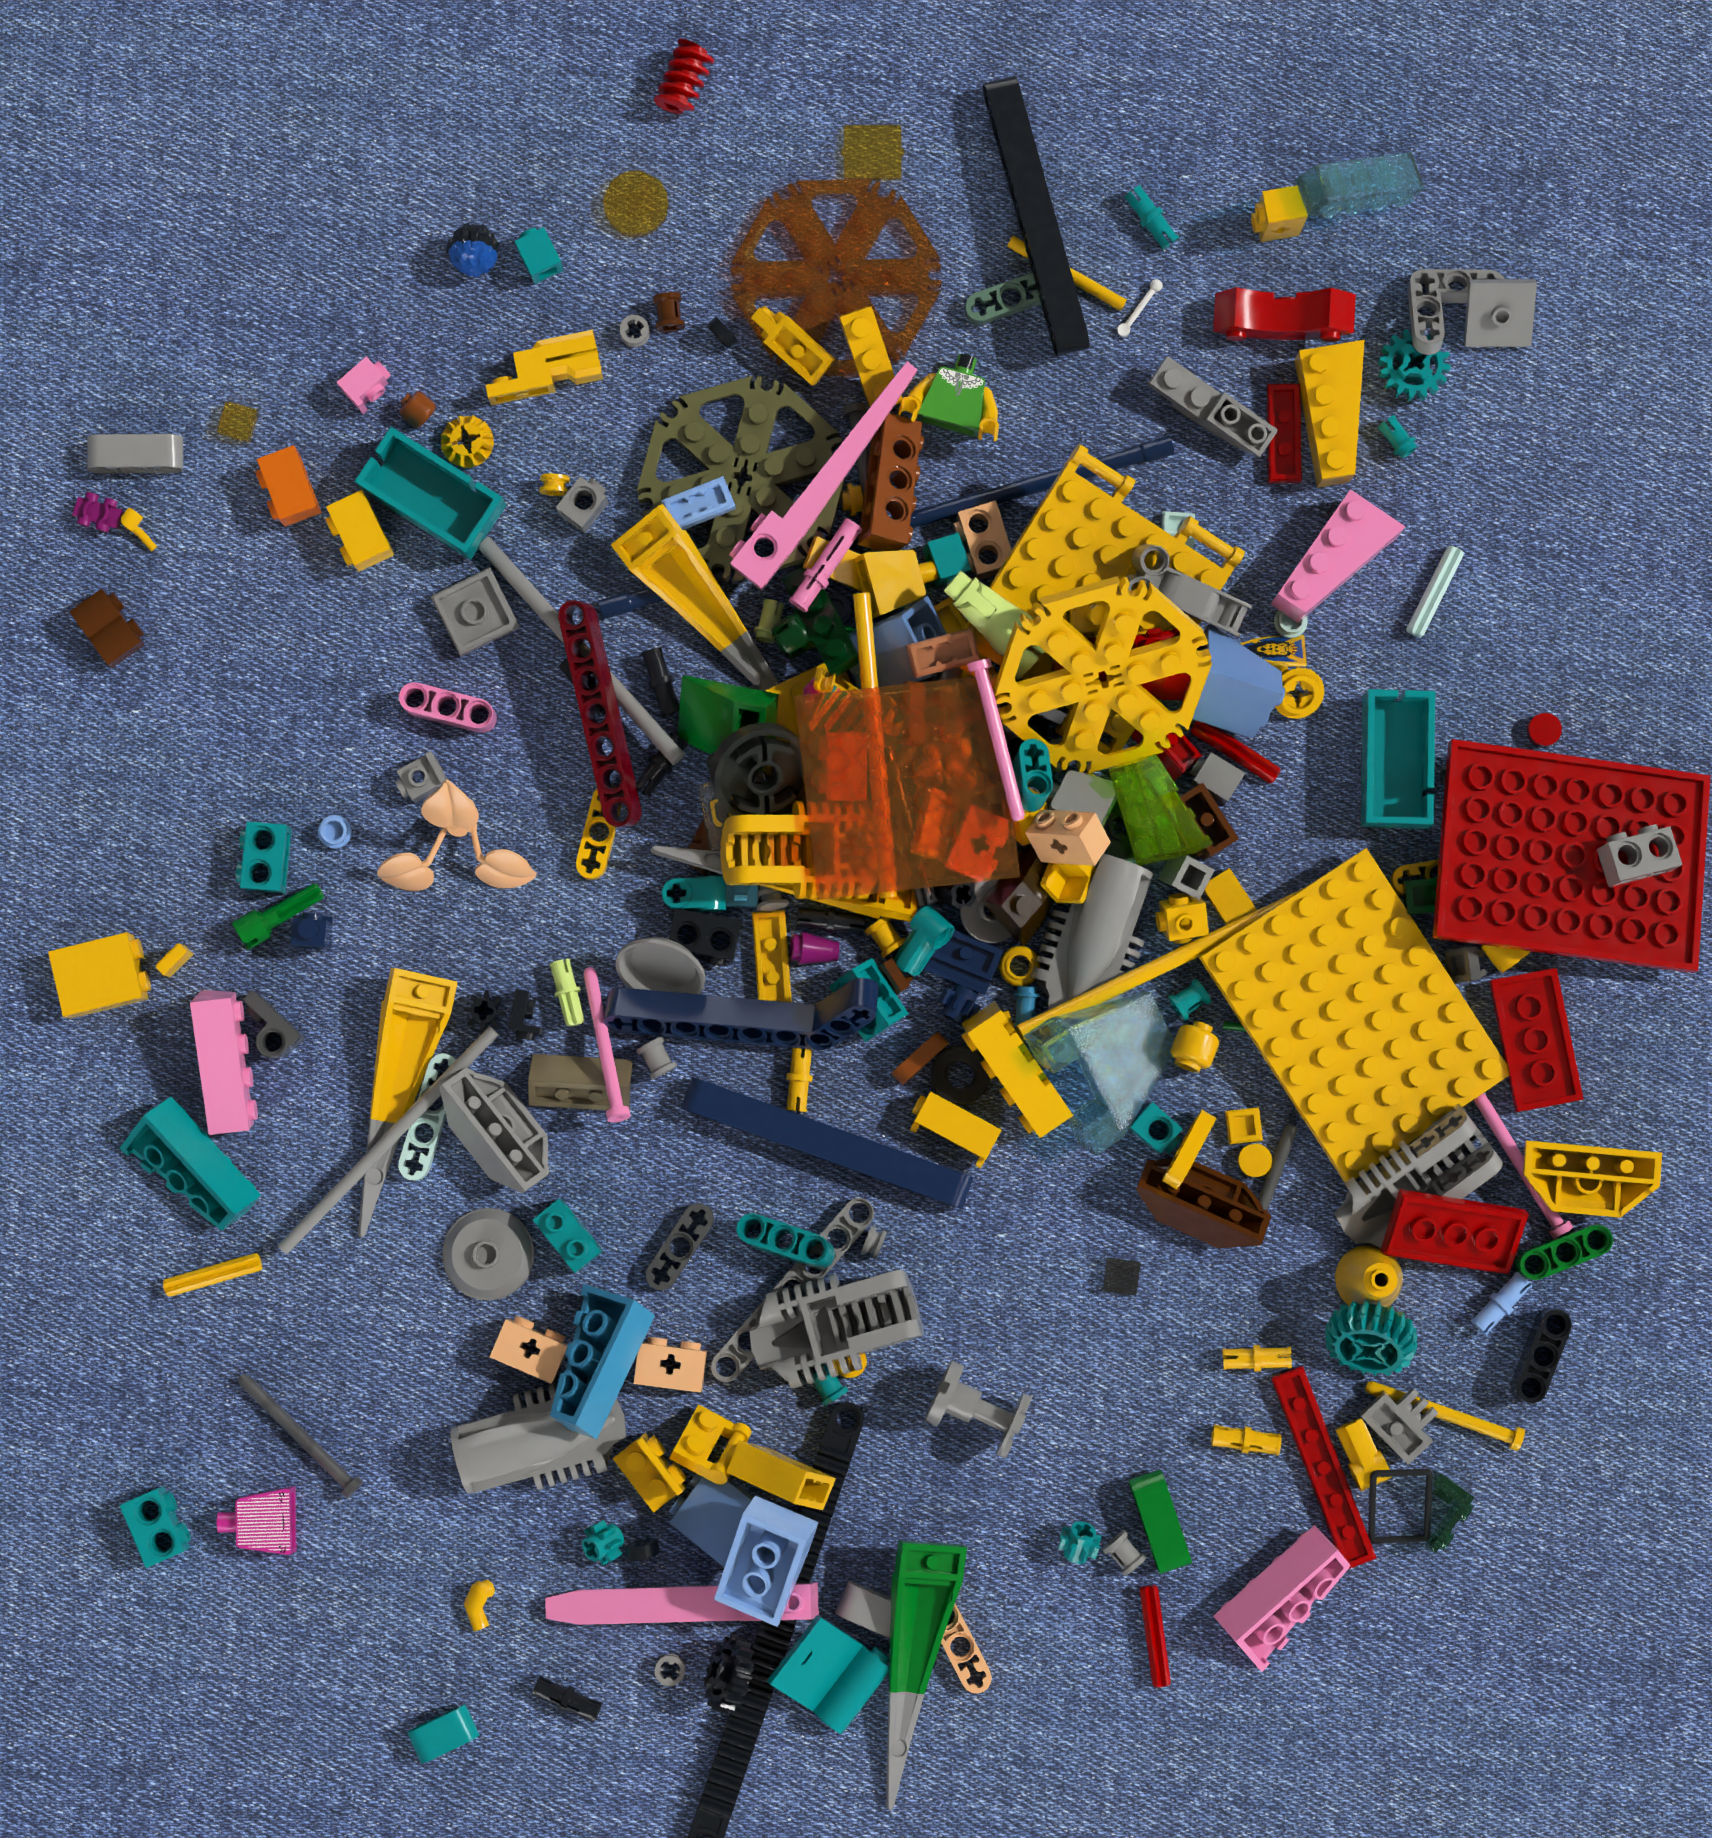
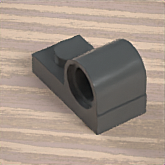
(262, 1011)

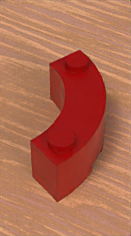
(1307, 316)

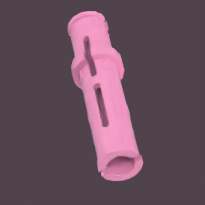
(818, 575)

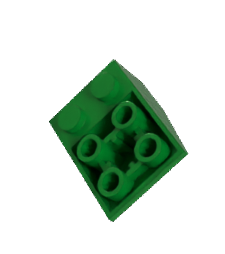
(717, 709)

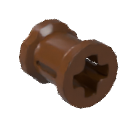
(668, 312)

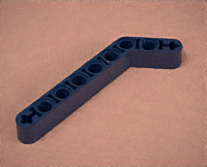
(744, 1019)

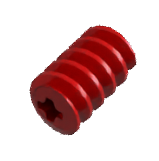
(683, 77)

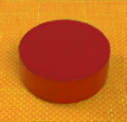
(1544, 729)

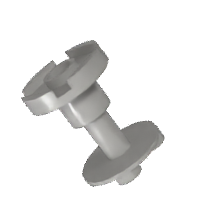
(965, 1403)

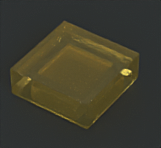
(237, 422)

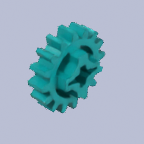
(1421, 376)

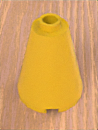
(1357, 1274)

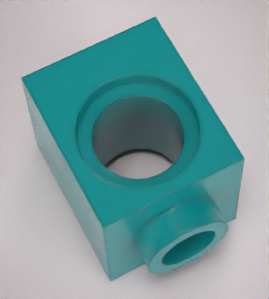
(538, 254)
(948, 558)
(1141, 1125)

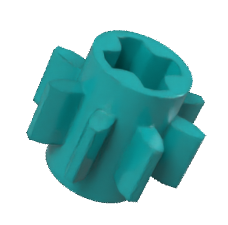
(602, 1542)
(1079, 1542)

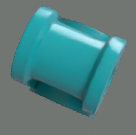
(702, 894)

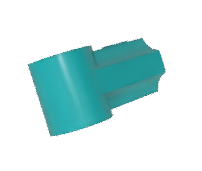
(928, 934)

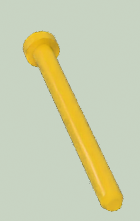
(1513, 1437)

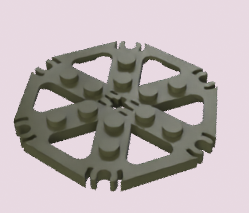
(749, 448)

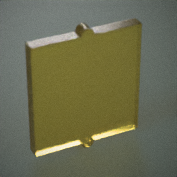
(872, 152)

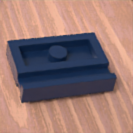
(965, 962)

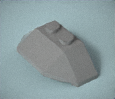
(496, 1129)

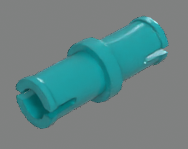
(1151, 217)

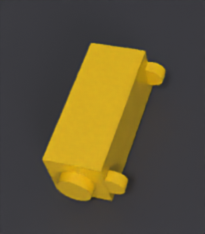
(955, 1125)

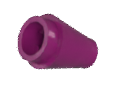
(812, 949)

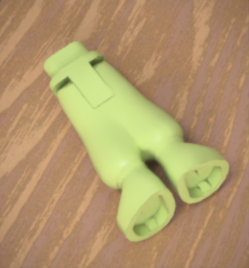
(990, 616)

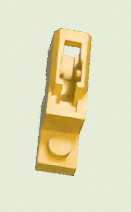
(549, 361)

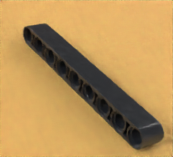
(1036, 216)

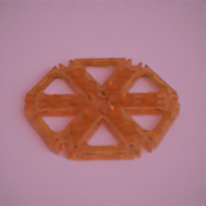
(852, 250)

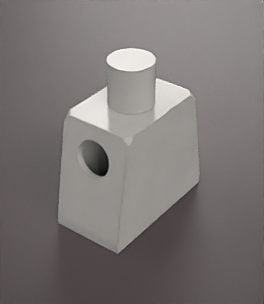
(1083, 794)

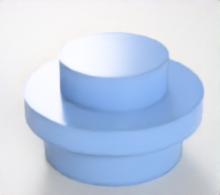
(334, 831)

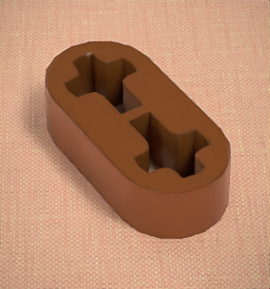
(920, 1058)

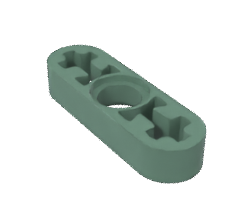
(1005, 310)

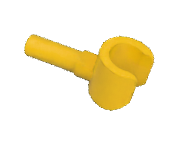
(131, 520)

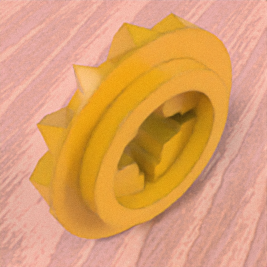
(480, 448)
(1309, 700)

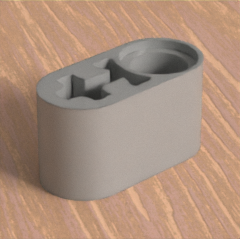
(866, 1608)

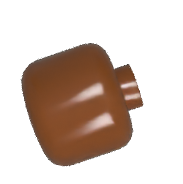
(416, 409)

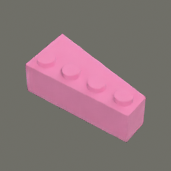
(1340, 550)

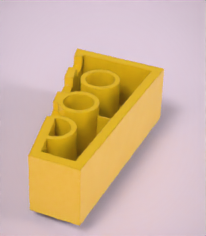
(1331, 407)
(1016, 1069)

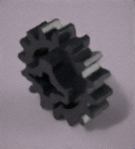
(729, 1674)

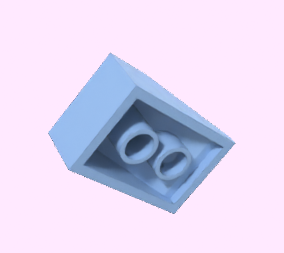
(765, 1560)

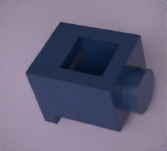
(312, 931)

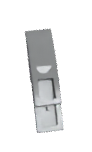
(1211, 409)

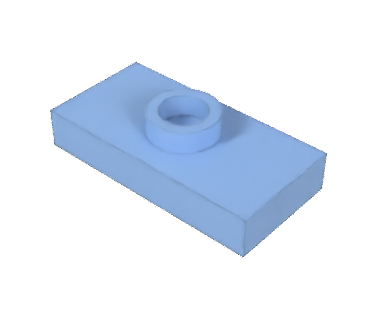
(700, 503)

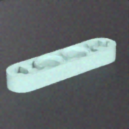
(433, 1118)

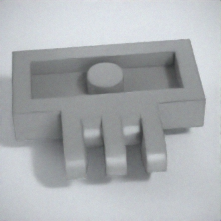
(1401, 1423)

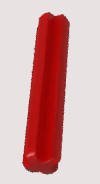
(1236, 751)
(1155, 1636)

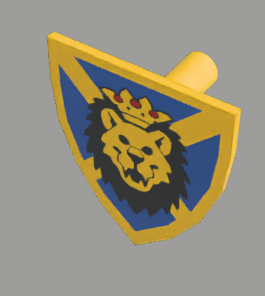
(1279, 650)

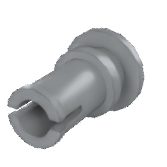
(771, 899)

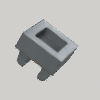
(1464, 964)

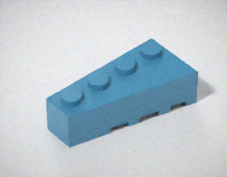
(598, 1359)

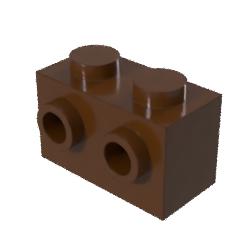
(1209, 820)

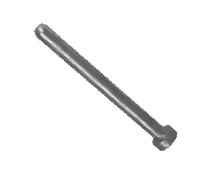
(300, 1435)

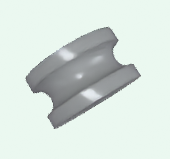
(624, 330)
(873, 1242)
(671, 1659)

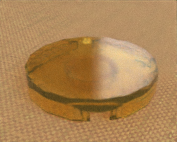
(636, 204)

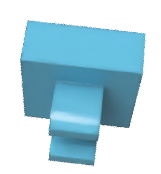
(741, 896)

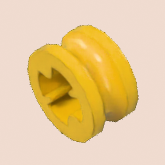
(554, 484)

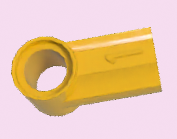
(1361, 1453)

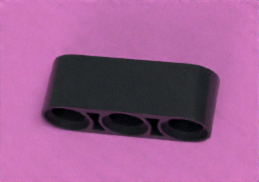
(1554, 1345)

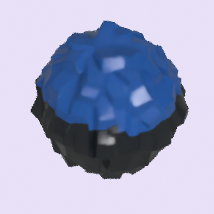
(472, 249)

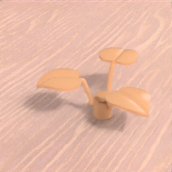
(458, 815)

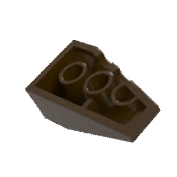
(1021, 901)

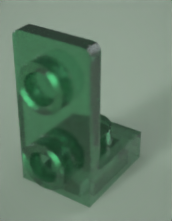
(1461, 1509)

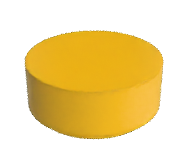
(1254, 1160)

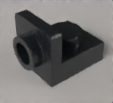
(523, 1009)

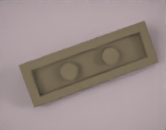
(574, 1082)

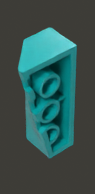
(191, 1164)

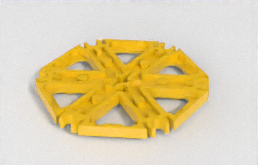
(1110, 653)

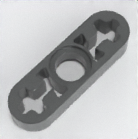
(658, 1263)

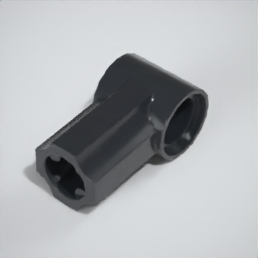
(956, 895)

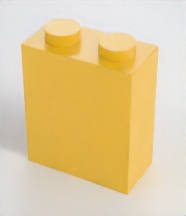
(99, 975)
(780, 1475)

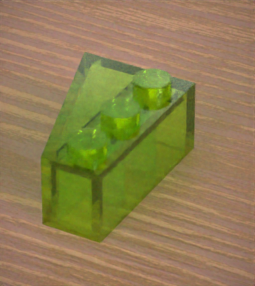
(1154, 813)

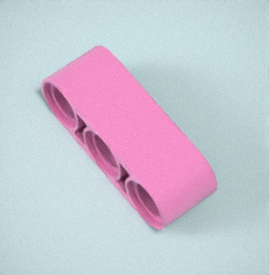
(435, 697)

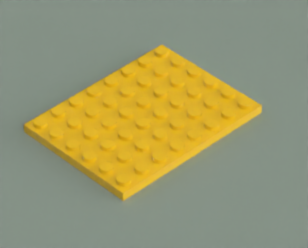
(1355, 1015)

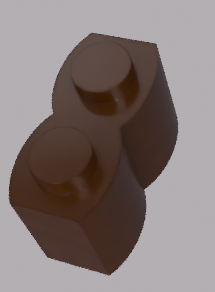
(107, 627)

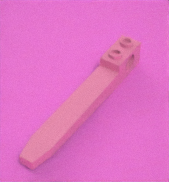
(789, 531)
(665, 1605)

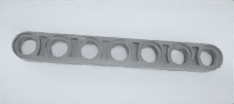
(797, 1272)

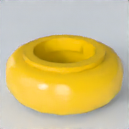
(1008, 956)

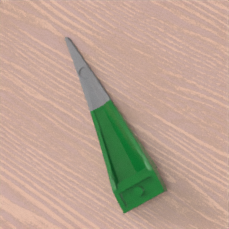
(921, 1603)

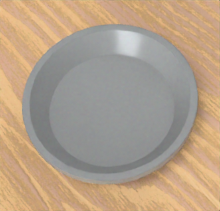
(660, 966)
(488, 1254)

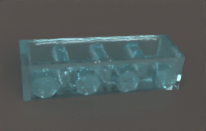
(1360, 185)

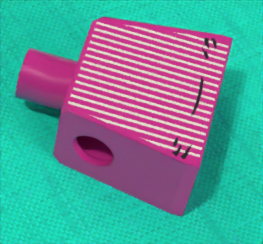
(263, 1521)

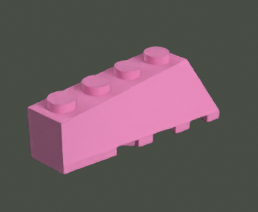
(222, 1062)
(1282, 1596)

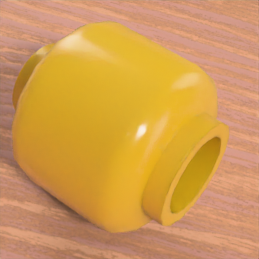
(1194, 1047)

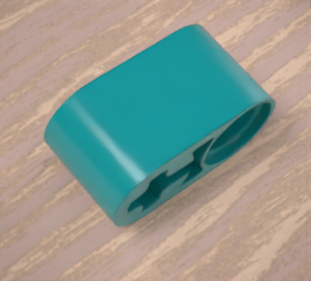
(1040, 777)
(443, 1733)

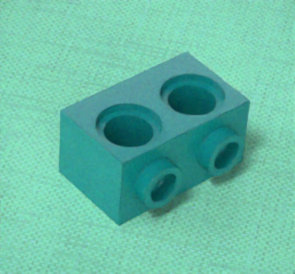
(274, 857)
(889, 1006)
(568, 1235)
(146, 1530)

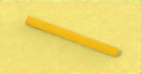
(1079, 280)

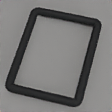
(1372, 1505)

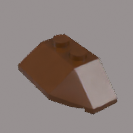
(1205, 1205)

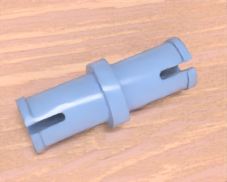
(1501, 1303)

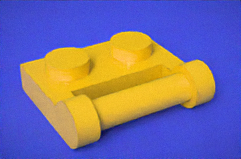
(699, 1440)

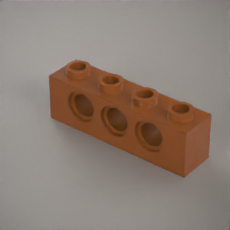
(877, 527)

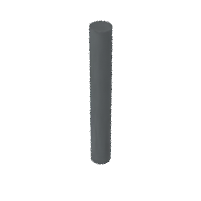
(1278, 1162)

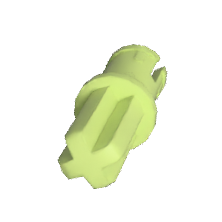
(567, 992)

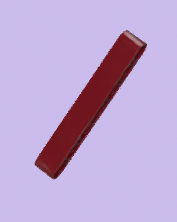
(588, 702)

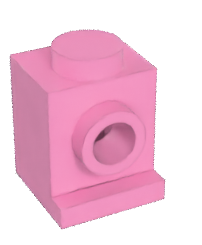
(364, 383)

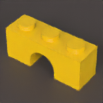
(867, 352)

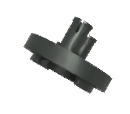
(733, 770)

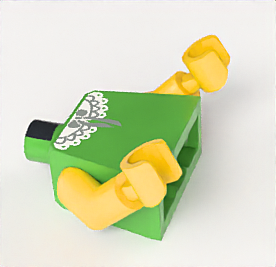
(954, 400)

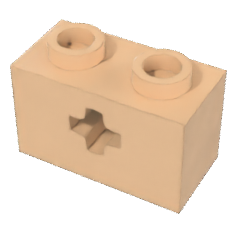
(1068, 837)
(511, 1352)
(687, 1377)

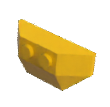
(1591, 1177)

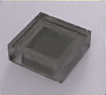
(1121, 1276)

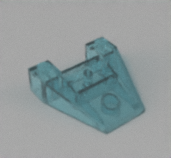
(1121, 1055)

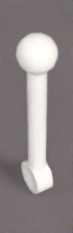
(1124, 329)

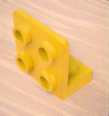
(650, 1472)

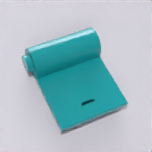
(830, 1673)

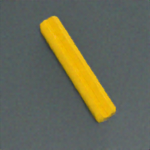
(212, 1274)

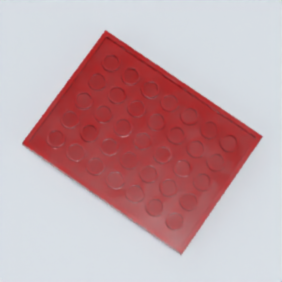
(1526, 863)

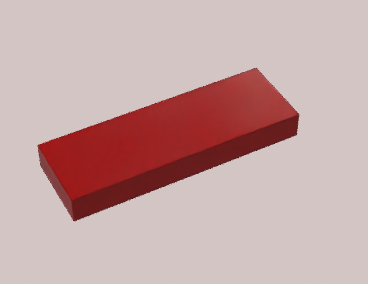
(1284, 450)

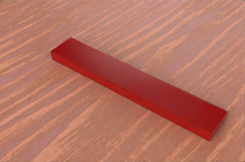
(1323, 1466)

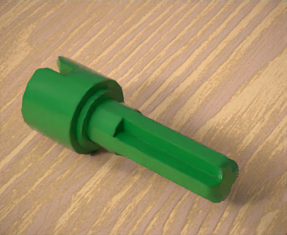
(257, 926)

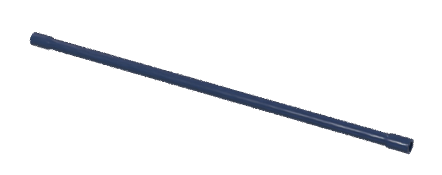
(1144, 452)

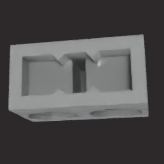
(1640, 859)

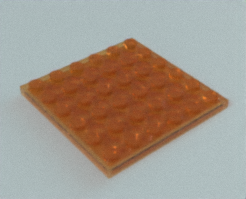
(903, 789)

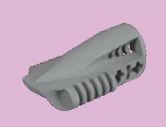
(1094, 933)
(1418, 1169)
(833, 1325)
(530, 1444)

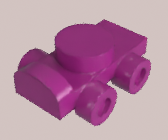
(103, 515)

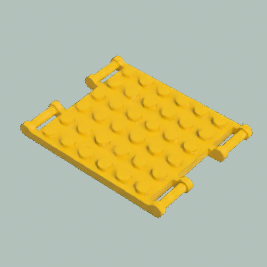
(1090, 537)

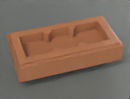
(942, 652)

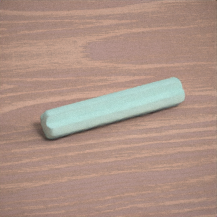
(1434, 591)

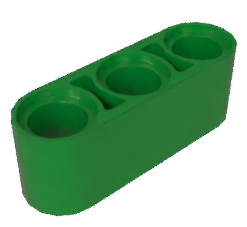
(1579, 1251)
(1160, 1521)

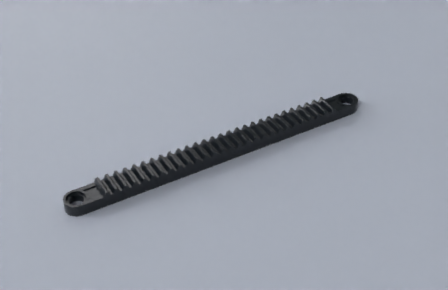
(770, 1648)

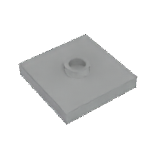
(1500, 312)
(475, 612)

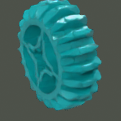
(1371, 1338)

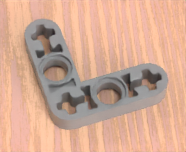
(1438, 292)

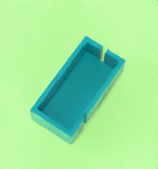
(431, 493)
(1397, 759)

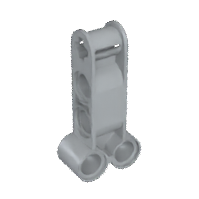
(1188, 593)

